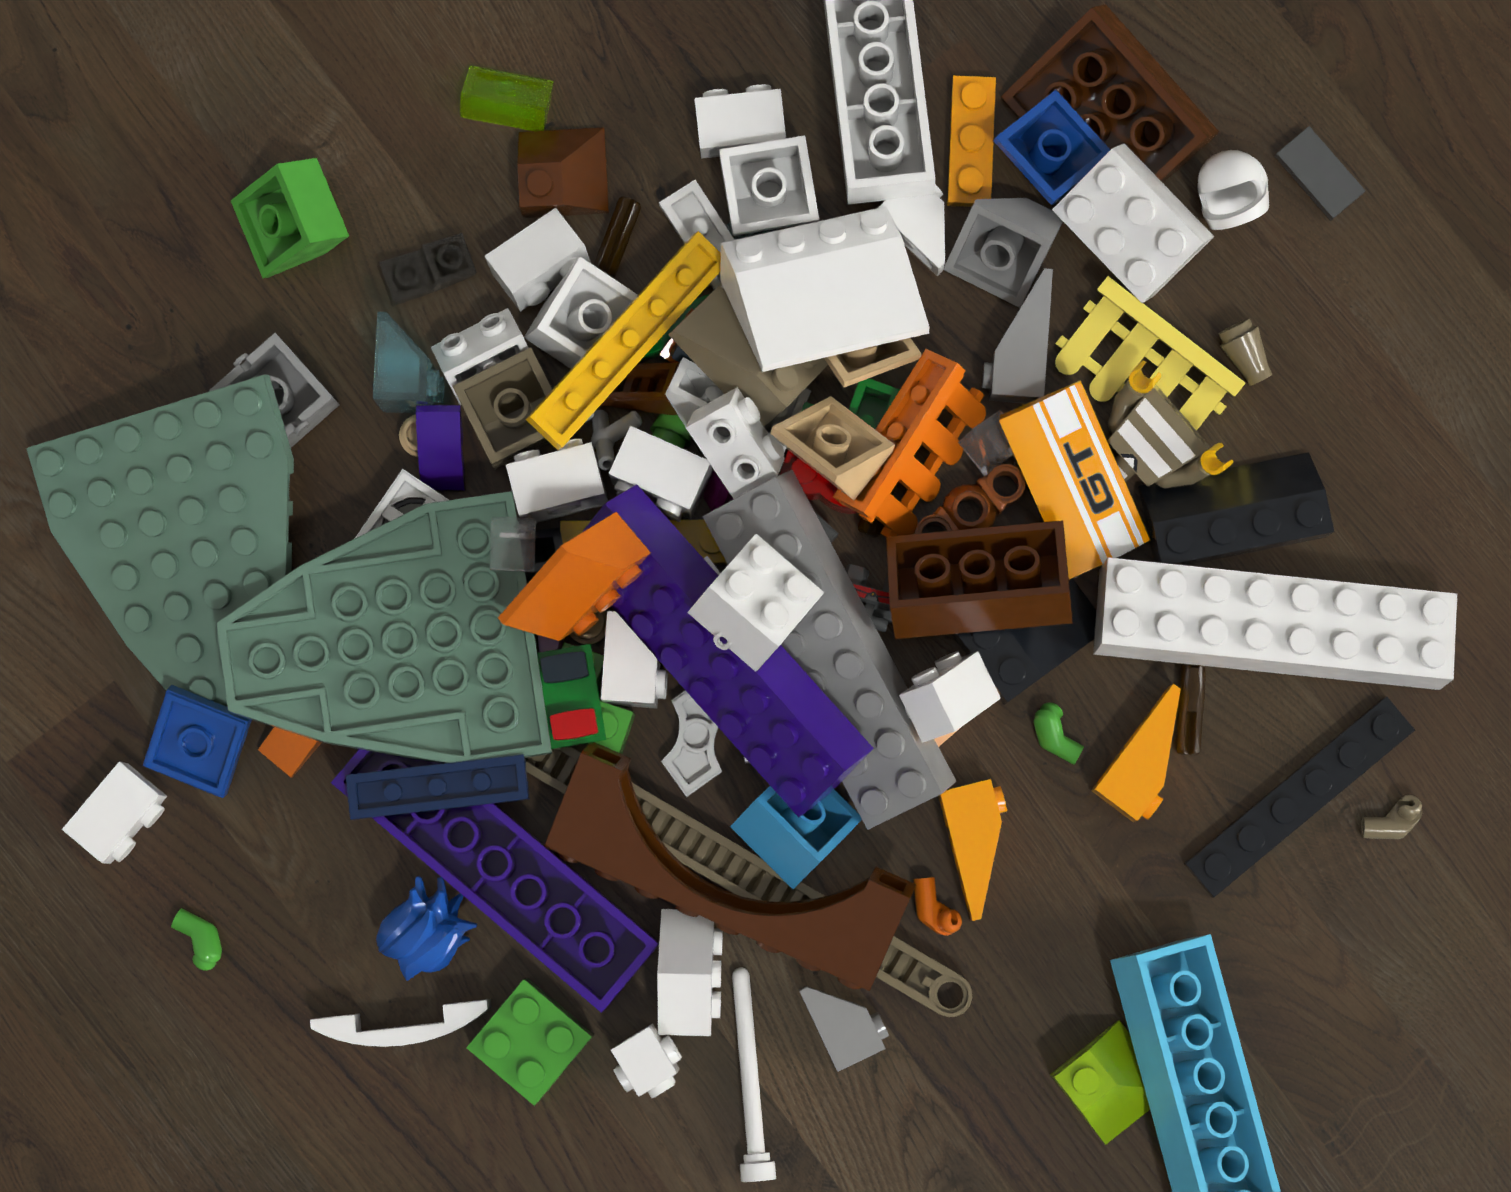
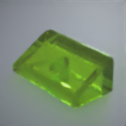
(506, 98)

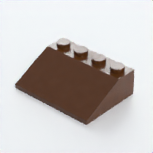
(1117, 93)

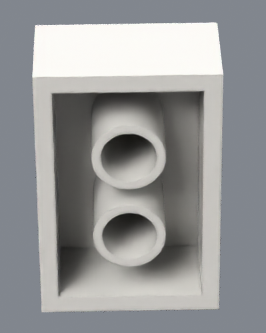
(1132, 222)

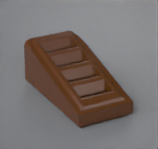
(645, 398)

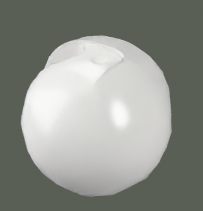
(1232, 189)

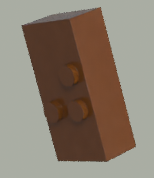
(978, 580)

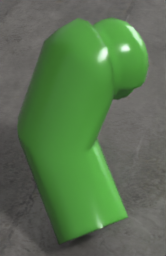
(1051, 735)
(203, 936)

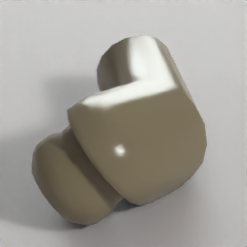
(1396, 823)

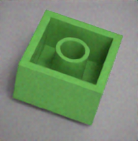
(530, 1041)

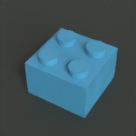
(792, 843)

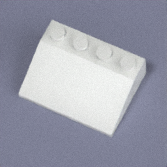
(823, 288)

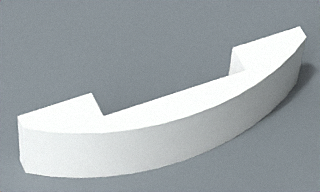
(348, 1027)

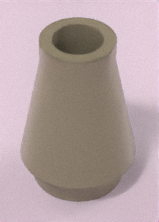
(1246, 350)

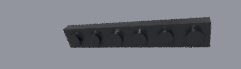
(1299, 797)

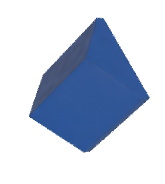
(1052, 147)

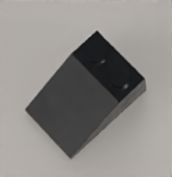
(1025, 655)

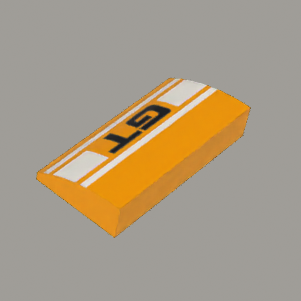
(1074, 476)

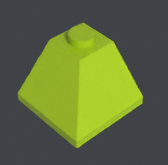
(1105, 1083)

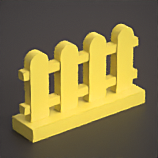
(1138, 345)

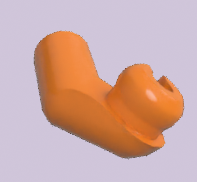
(933, 912)

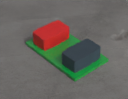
(571, 696)

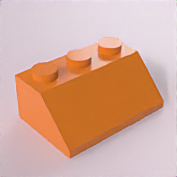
(578, 581)

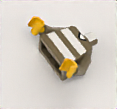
(1157, 438)

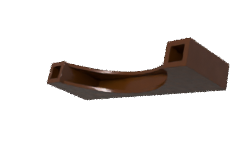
(833, 933)

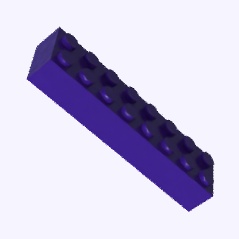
(769, 714)
(520, 887)

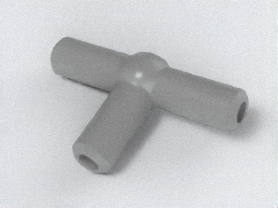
(606, 435)

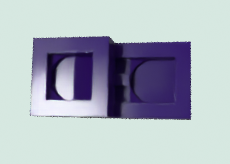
(440, 446)

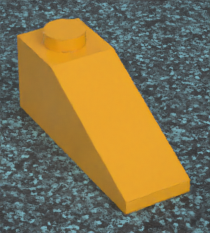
(1141, 765)
(973, 833)

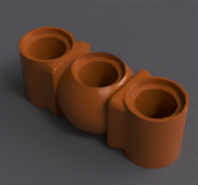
(982, 494)

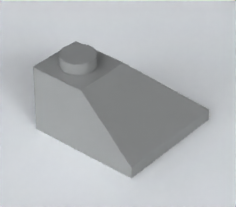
(1004, 246)

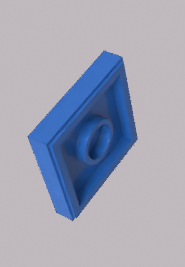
(196, 741)

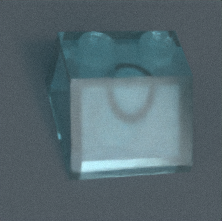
(402, 371)

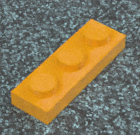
(971, 140)

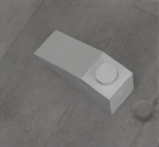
(1021, 356)

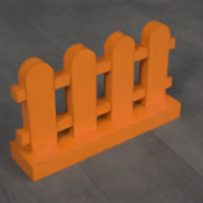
(914, 422)

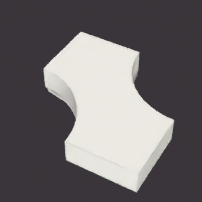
(693, 756)

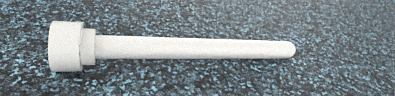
(757, 1162)

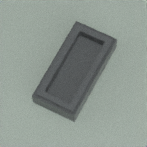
(1319, 173)

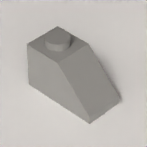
(844, 1027)

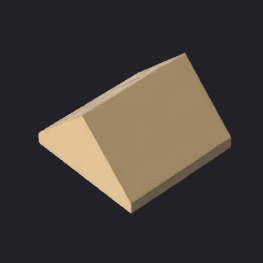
(835, 444)

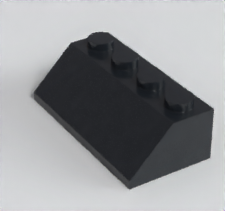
(1237, 511)

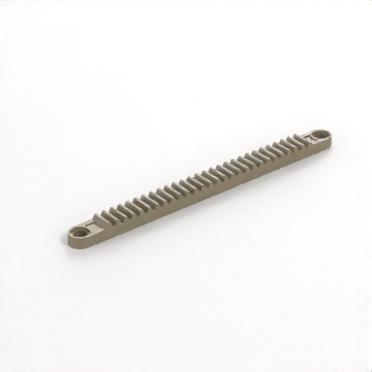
(754, 879)

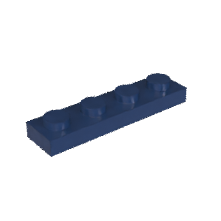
(437, 787)

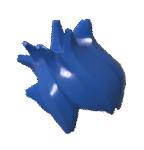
(423, 930)

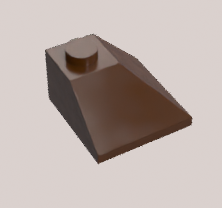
(562, 172)

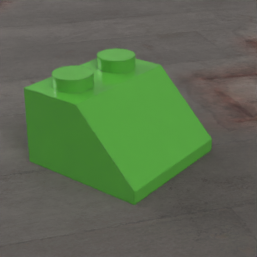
(289, 216)

